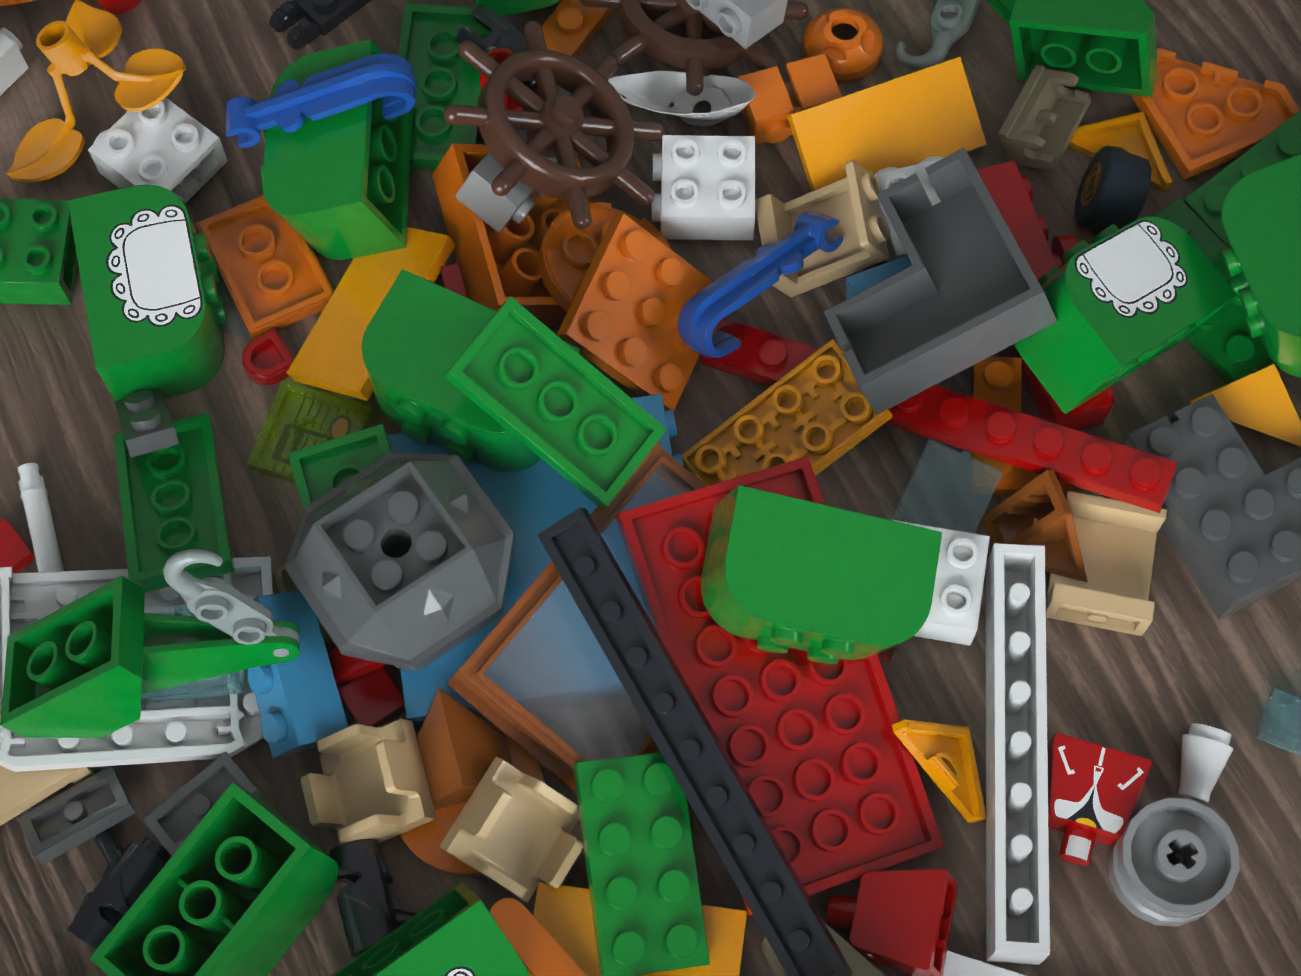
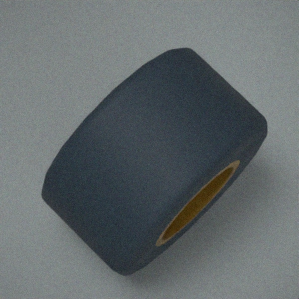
(1112, 189)

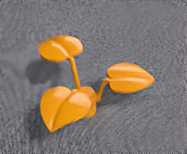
(71, 48)

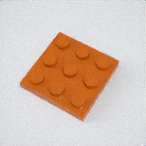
(631, 312)

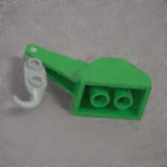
(1097, 40)
(95, 657)

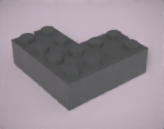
(955, 303)
(1223, 513)

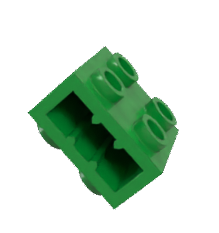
(36, 252)

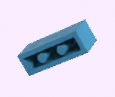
(300, 696)

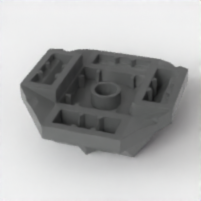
(414, 604)

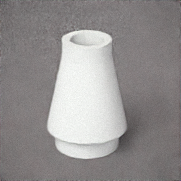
(1202, 760)

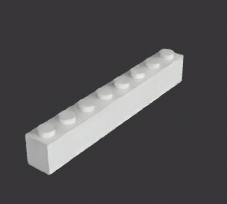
(1016, 757)

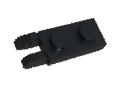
(319, 19)

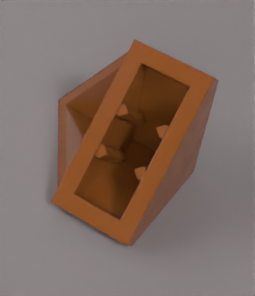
(1039, 517)
(457, 750)

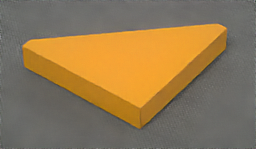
(1129, 134)
(1260, 404)
(949, 760)

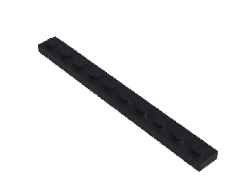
(692, 749)

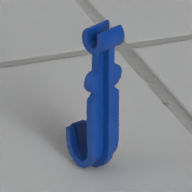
(324, 96)
(750, 279)

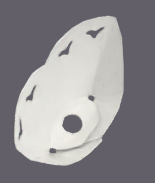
(660, 88)

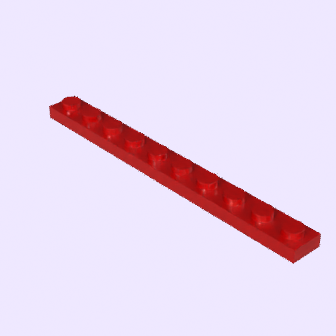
(978, 426)

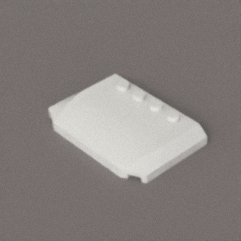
(165, 729)

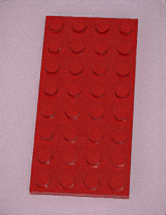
(798, 731)

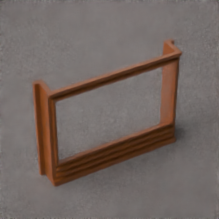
(542, 666)

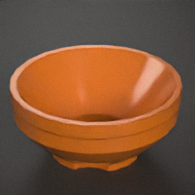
(851, 58)

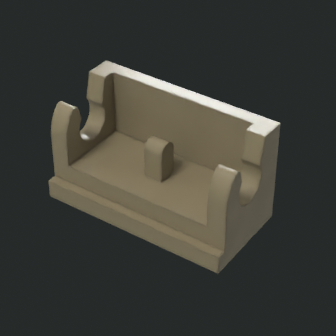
(1043, 119)

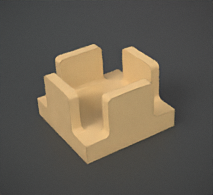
(370, 783)
(516, 831)

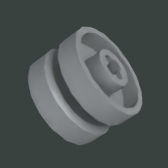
(1203, 856)

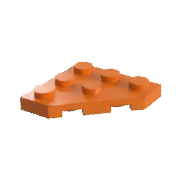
(1210, 113)

